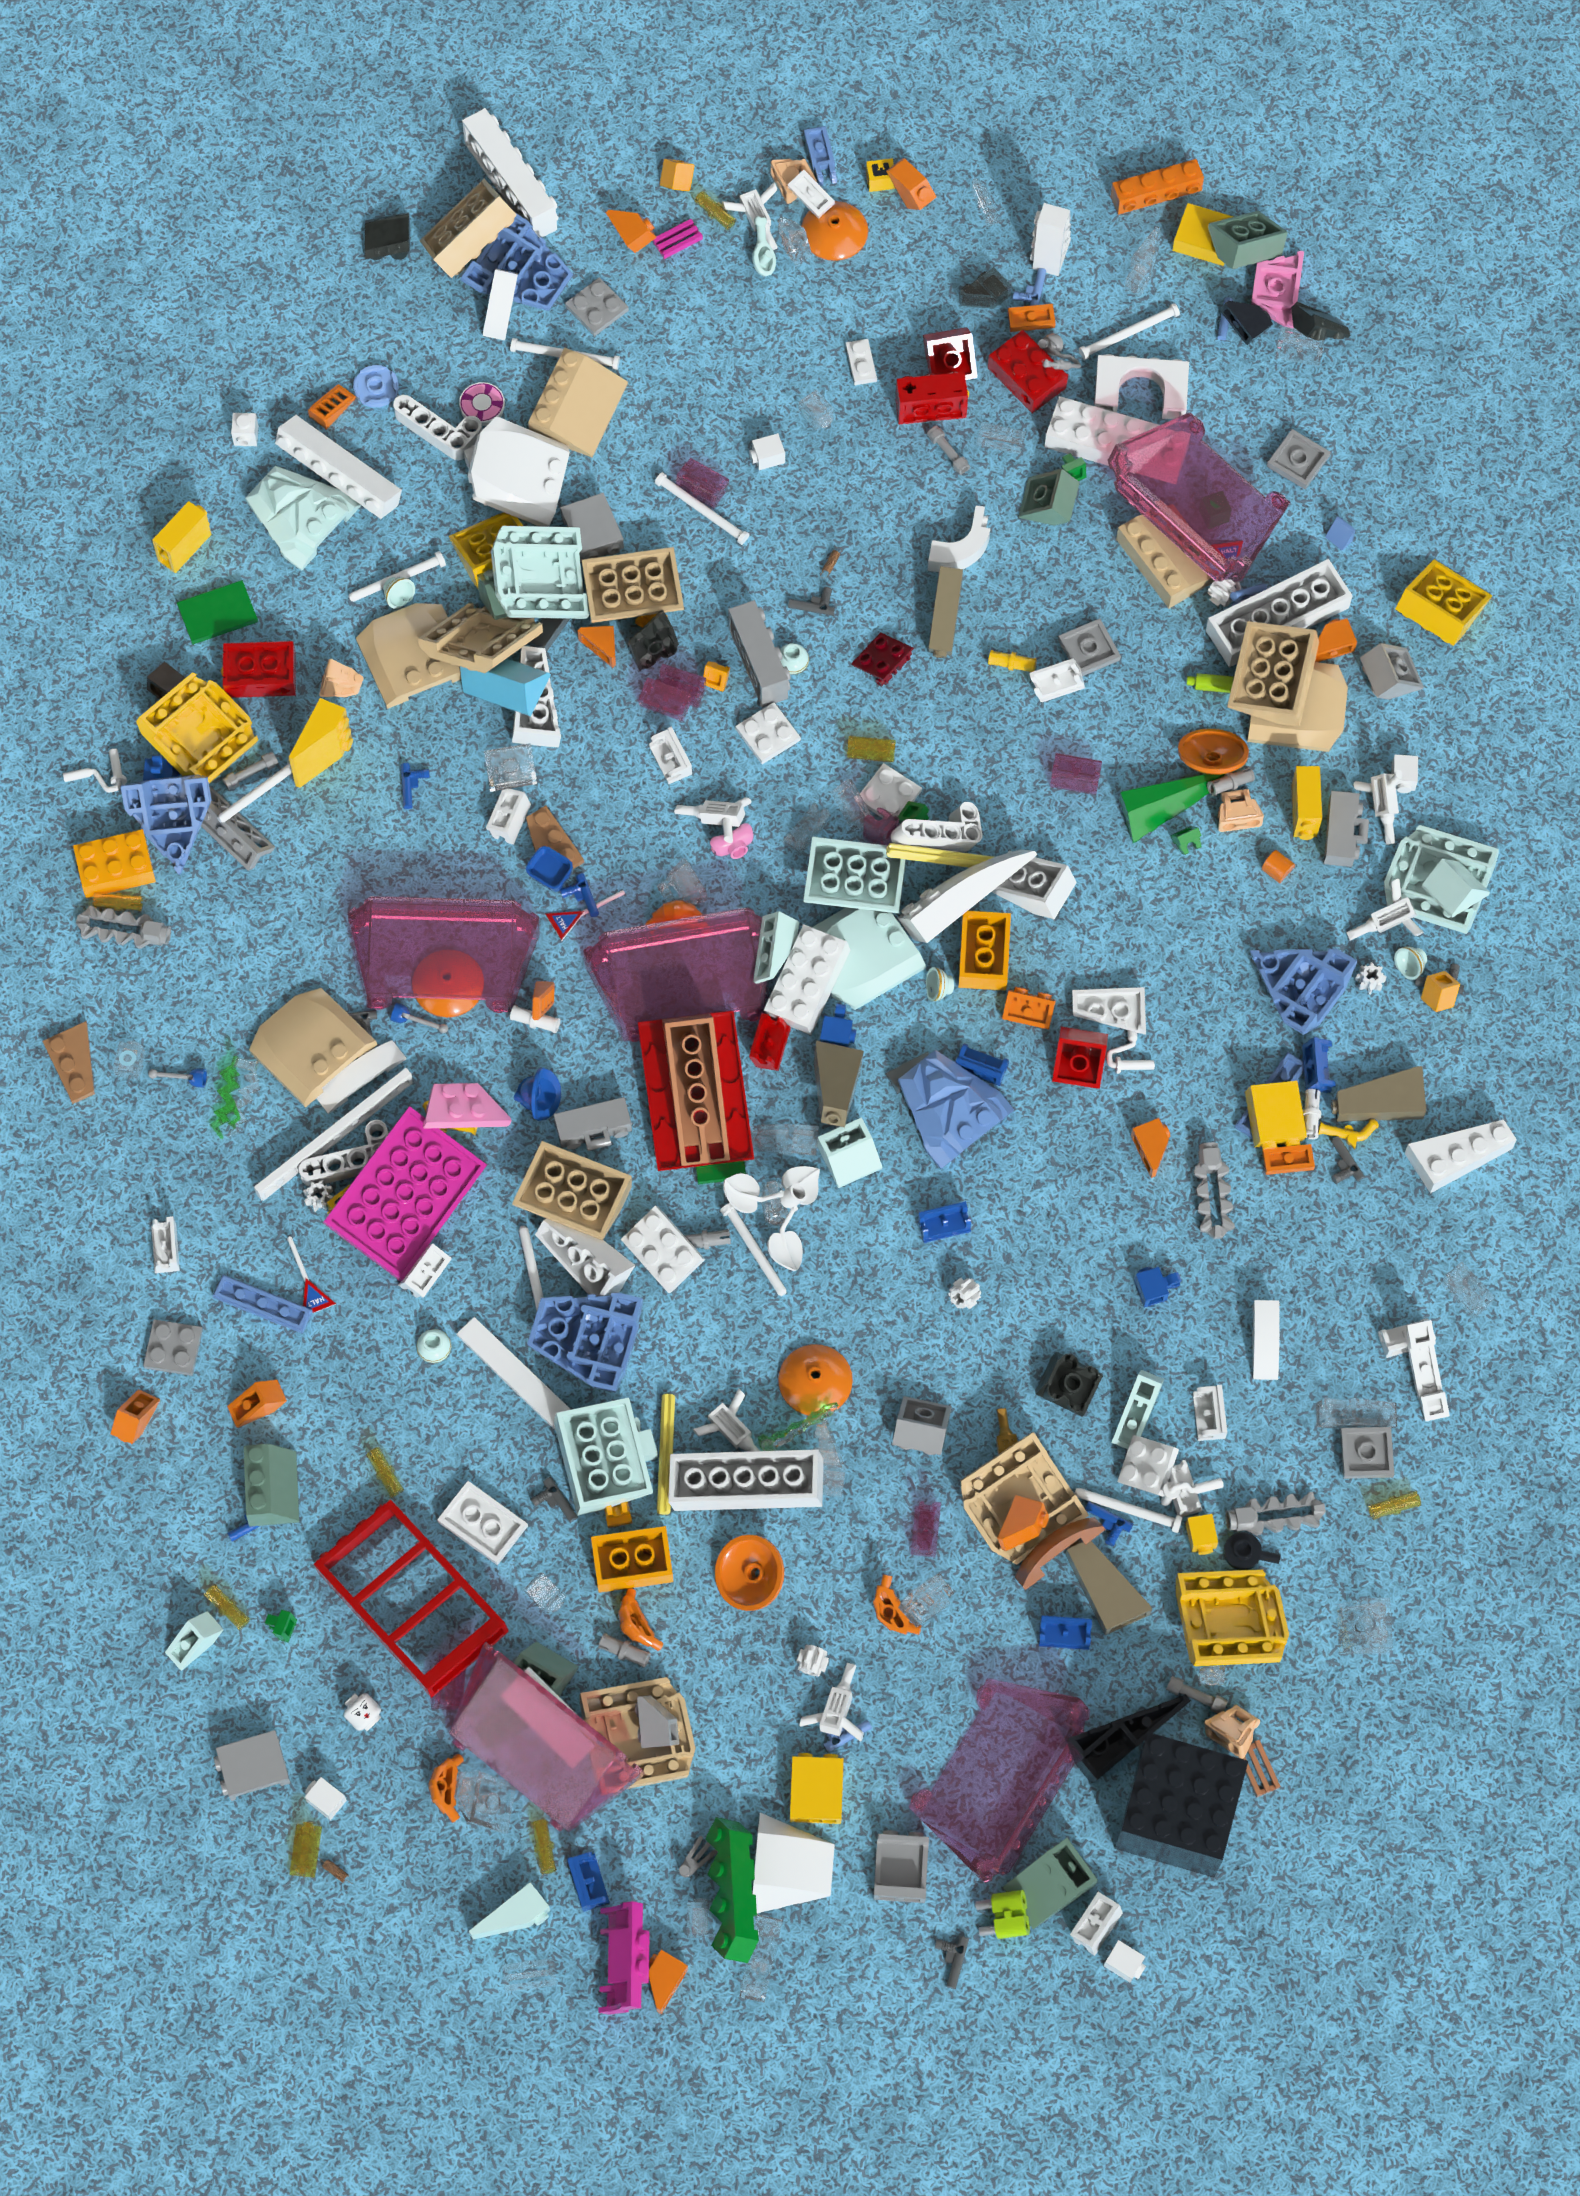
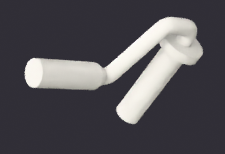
(116, 781)
(1128, 1064)
(1172, 1490)

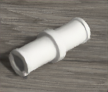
(525, 1016)
(1312, 1113)

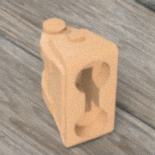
(784, 171)
(340, 680)
(1238, 814)
(1230, 1732)

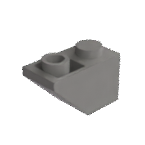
(656, 1724)

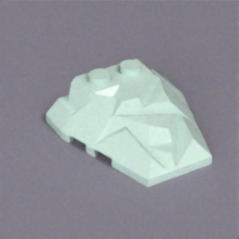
(298, 512)

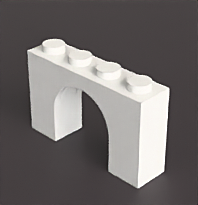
(1168, 374)

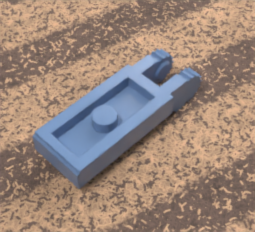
(820, 153)

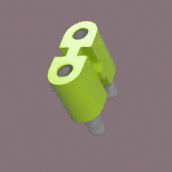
(1009, 1914)

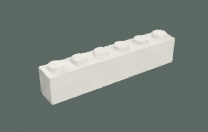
(338, 466)

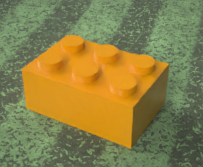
(114, 863)
(984, 950)
(632, 1559)

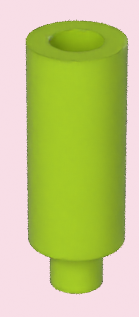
(1211, 682)

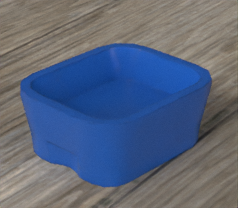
(549, 868)

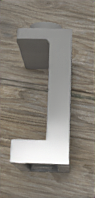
(597, 526)
(251, 1765)
(901, 1867)

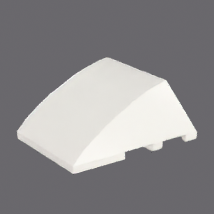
(790, 1865)

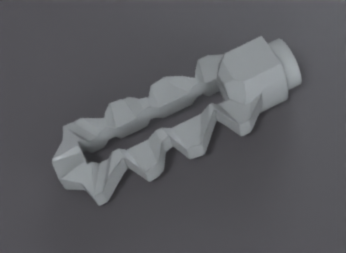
(150, 931)
(1209, 1163)
(1246, 1517)

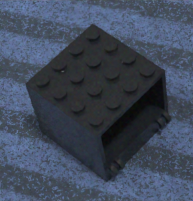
(1181, 1805)

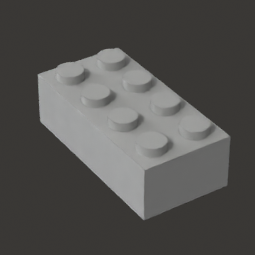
(758, 653)

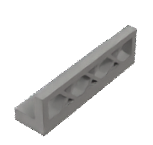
(229, 836)

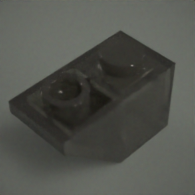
(986, 291)

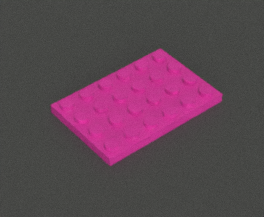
(404, 1194)

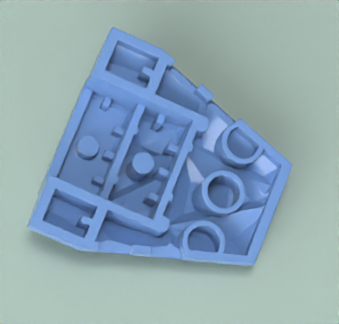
(520, 250)
(950, 1106)
(588, 1335)

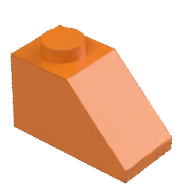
(911, 185)
(632, 228)
(1336, 640)
(1151, 1142)
(256, 1402)
(134, 1416)
(1022, 1522)
(664, 1977)

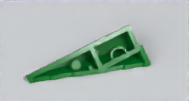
(1155, 804)

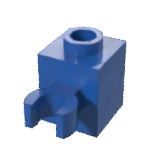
(158, 768)
(837, 1029)
(1153, 1286)

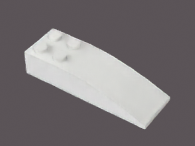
(958, 894)

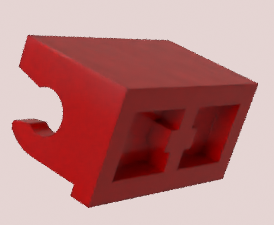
(769, 1043)

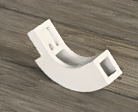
(963, 552)

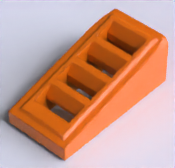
(326, 420)
(542, 998)

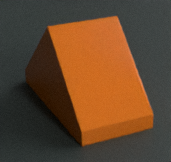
(600, 641)

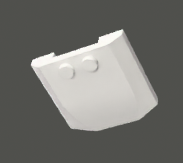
(518, 471)

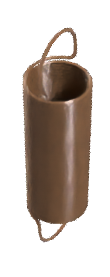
(830, 563)
(335, 1870)

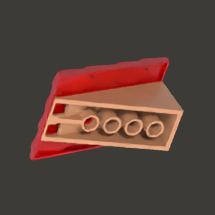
(695, 1090)

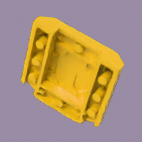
(198, 728)
(1231, 1617)

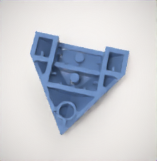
(169, 812)
(1304, 983)

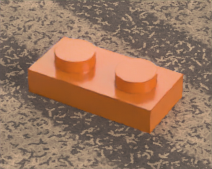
(1031, 317)
(1288, 1159)

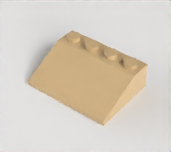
(468, 228)
(577, 402)
(1161, 561)
(632, 584)
(1274, 672)
(573, 1190)

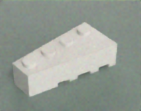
(1050, 238)
(540, 726)
(1458, 1153)
(587, 1258)

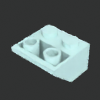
(849, 1152)

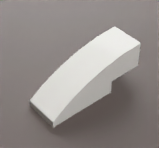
(500, 304)
(1265, 1339)

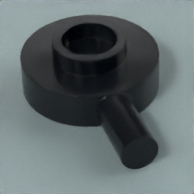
(1244, 1551)

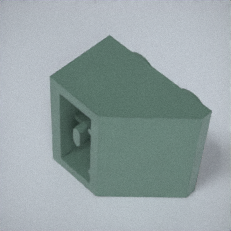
(548, 1665)

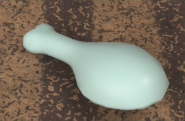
(763, 255)

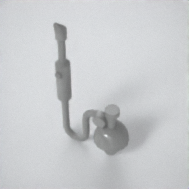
(1053, 345)

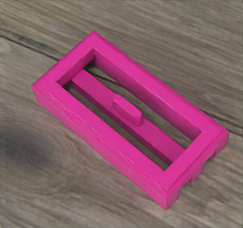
(674, 231)

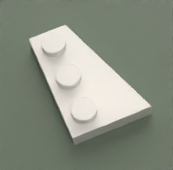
(1112, 1007)

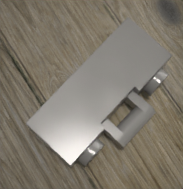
(1340, 837)
(592, 1121)

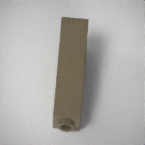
(945, 611)
(836, 1080)
(1386, 1098)
(1106, 1589)

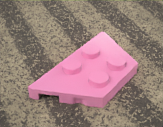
(1278, 287)
(463, 1107)

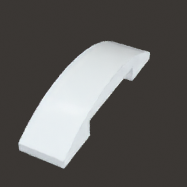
(359, 1074)
(1425, 1370)

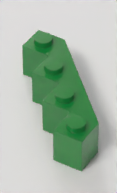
(734, 1900)

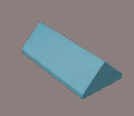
(507, 685)

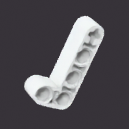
(434, 425)
(957, 835)
(343, 1158)

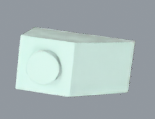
(193, 1639)

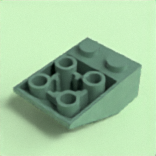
(1053, 1882)

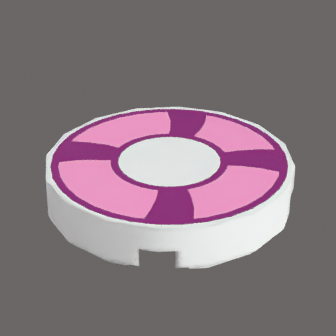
(482, 401)

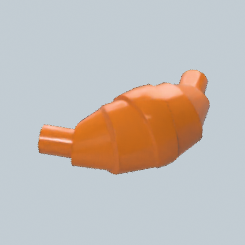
(674, 910)
(887, 1609)
(634, 1622)
(443, 1786)

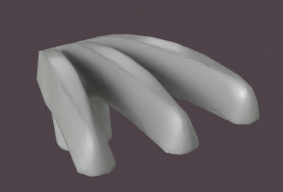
(690, 1864)

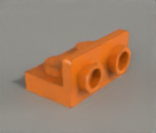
(1029, 1008)

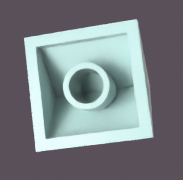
(1453, 887)

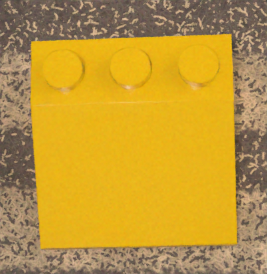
(476, 542)
(1442, 602)
(321, 742)

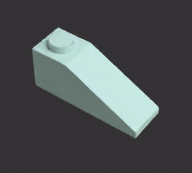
(775, 943)
(1138, 1408)
(516, 1913)

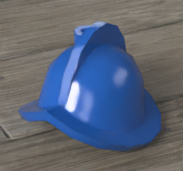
(540, 1094)

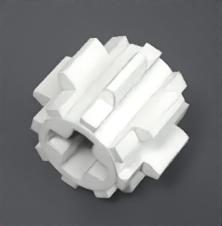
(1221, 591)
(1370, 984)
(314, 1200)
(964, 1293)
(812, 1660)

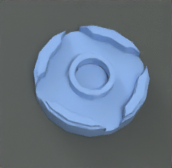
(377, 392)

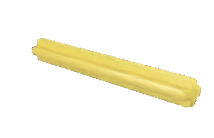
(934, 855)
(665, 1450)

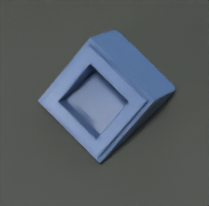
(1340, 533)

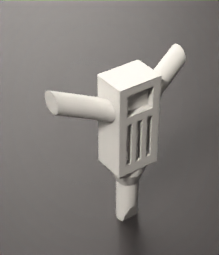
(753, 206)
(1384, 799)
(718, 813)
(1399, 912)
(725, 1421)
(836, 1709)

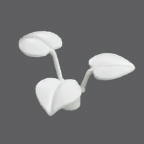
(800, 1188)

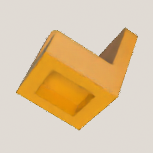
(676, 174)
(1440, 991)

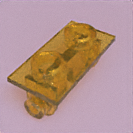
(871, 749)
(305, 1850)

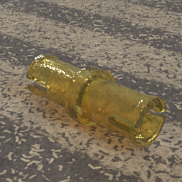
(715, 210)
(117, 901)
(384, 1472)
(1394, 1505)
(227, 1607)
(544, 1846)

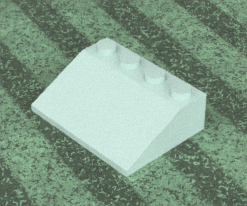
(853, 875)
(602, 1455)

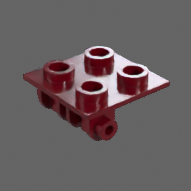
(883, 658)

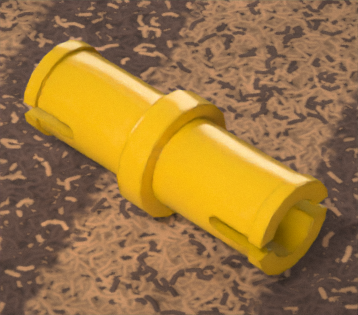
(1012, 661)

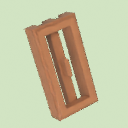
(1257, 1744)

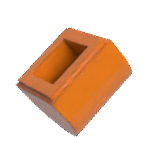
(1278, 866)

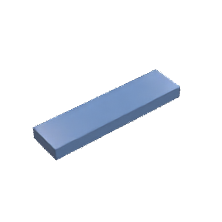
(1288, 1070)
(262, 1304)

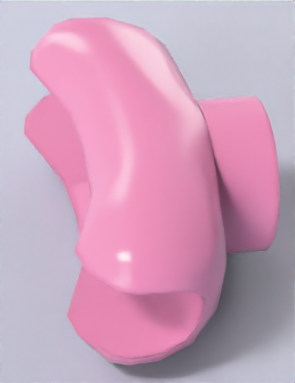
(741, 838)

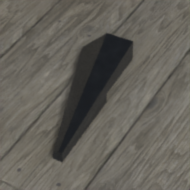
(1106, 1745)

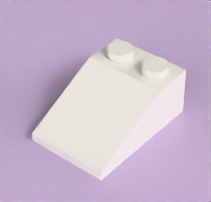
(1038, 887)

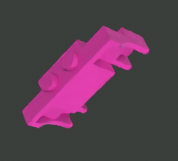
(626, 1957)

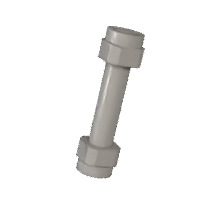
(937, 436)
(232, 780)
(1177, 1686)

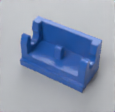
(982, 1065)
(1316, 1065)
(944, 1222)
(1065, 1632)
(588, 1881)

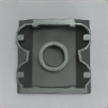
(387, 237)
(1317, 324)
(653, 641)
(1069, 1383)

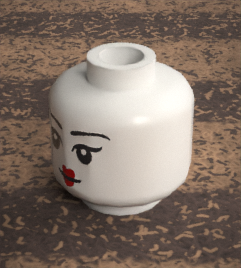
(362, 1711)

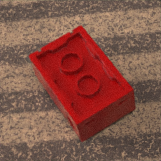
(1021, 370)
(931, 397)
(259, 669)

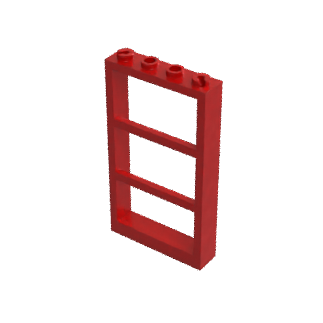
(457, 1659)

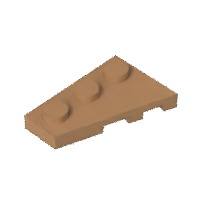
(547, 832)
(72, 1061)

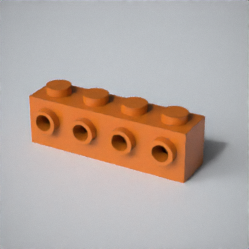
(1157, 186)

